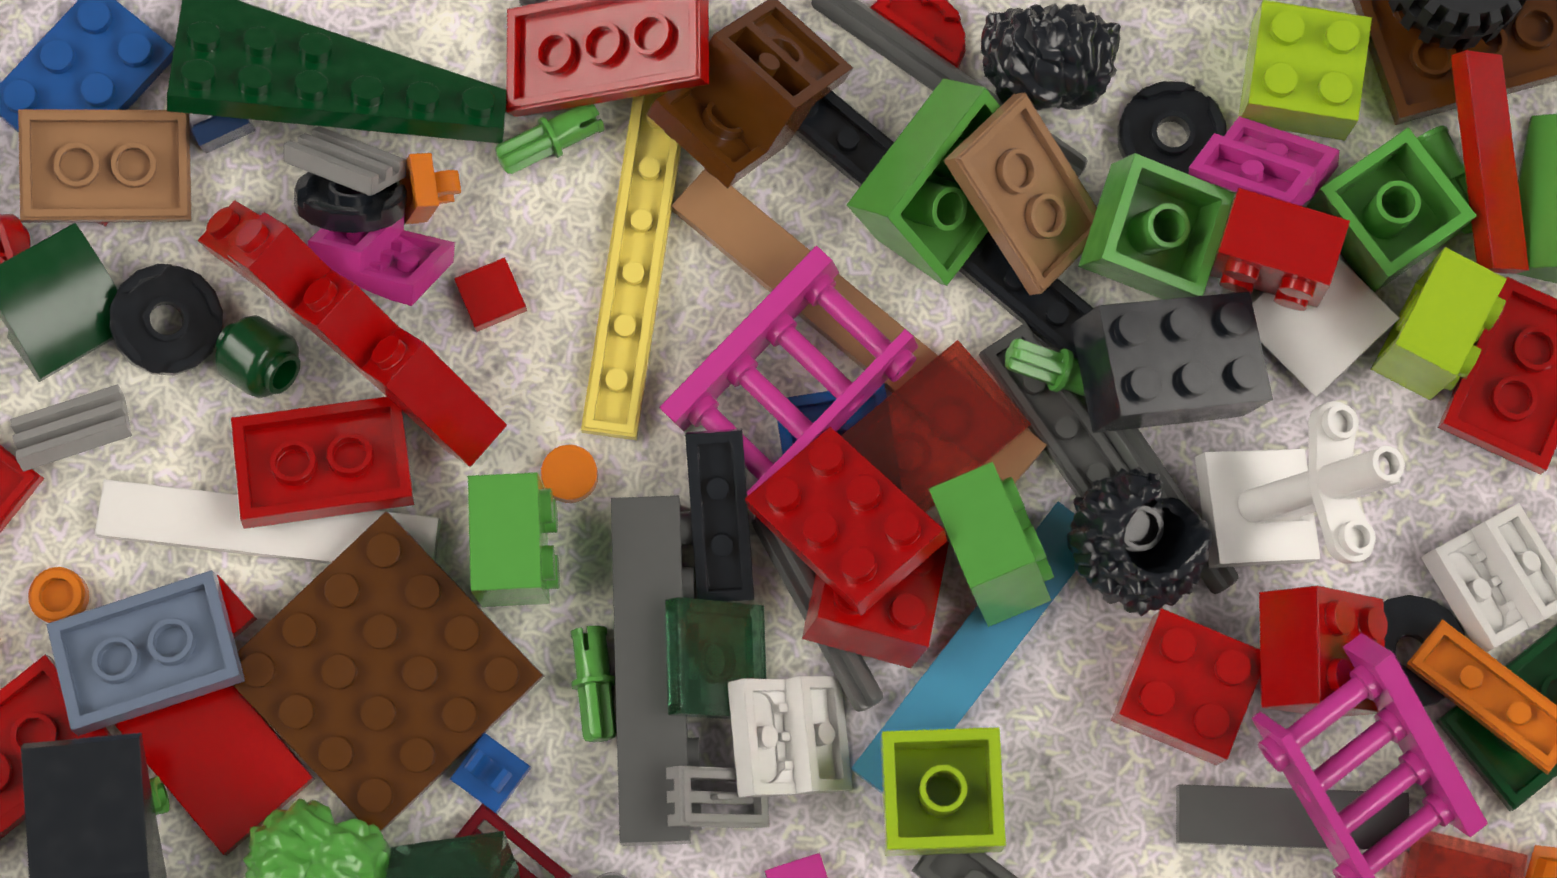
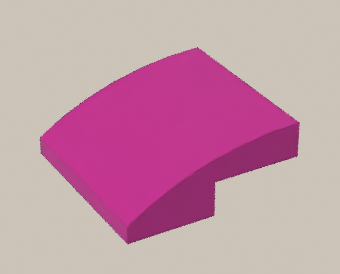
(1266, 162)
(387, 260)

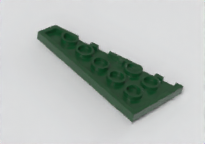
(279, 69)

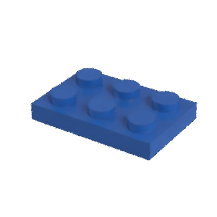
(87, 61)

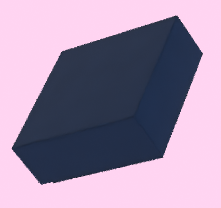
(220, 131)

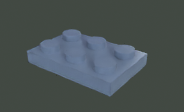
(145, 653)

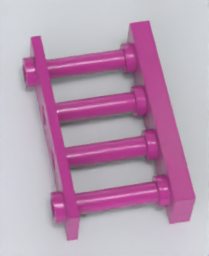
(774, 324)
(1423, 762)

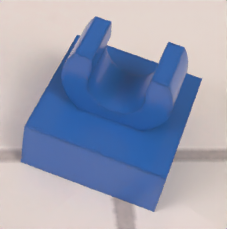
(490, 773)

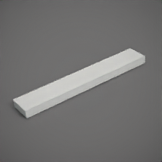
(213, 523)

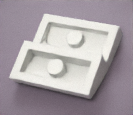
(1324, 339)
(1496, 578)
(789, 736)

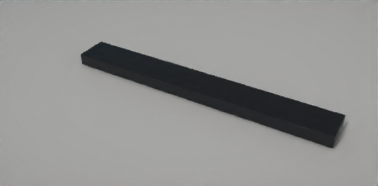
(855, 150)

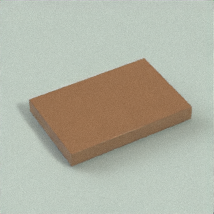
(104, 166)
(1024, 192)

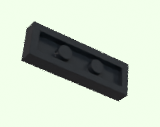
(719, 515)

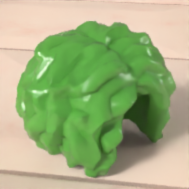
(310, 845)

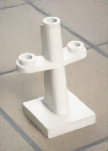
(1266, 499)

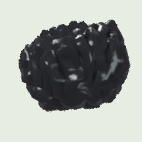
(1050, 54)
(1137, 543)

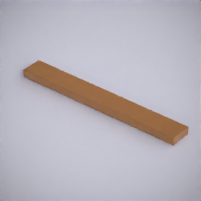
(772, 253)

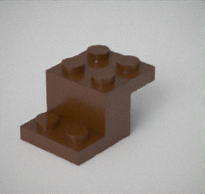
(759, 91)

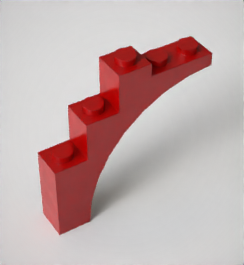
(355, 328)

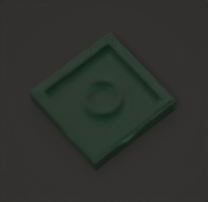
(706, 649)

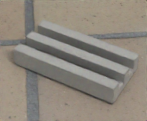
(345, 161)
(64, 426)
(684, 797)

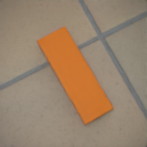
(1489, 694)

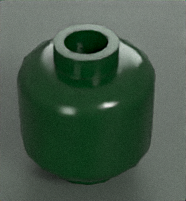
(257, 356)

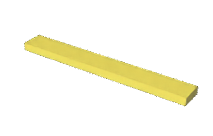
(632, 277)

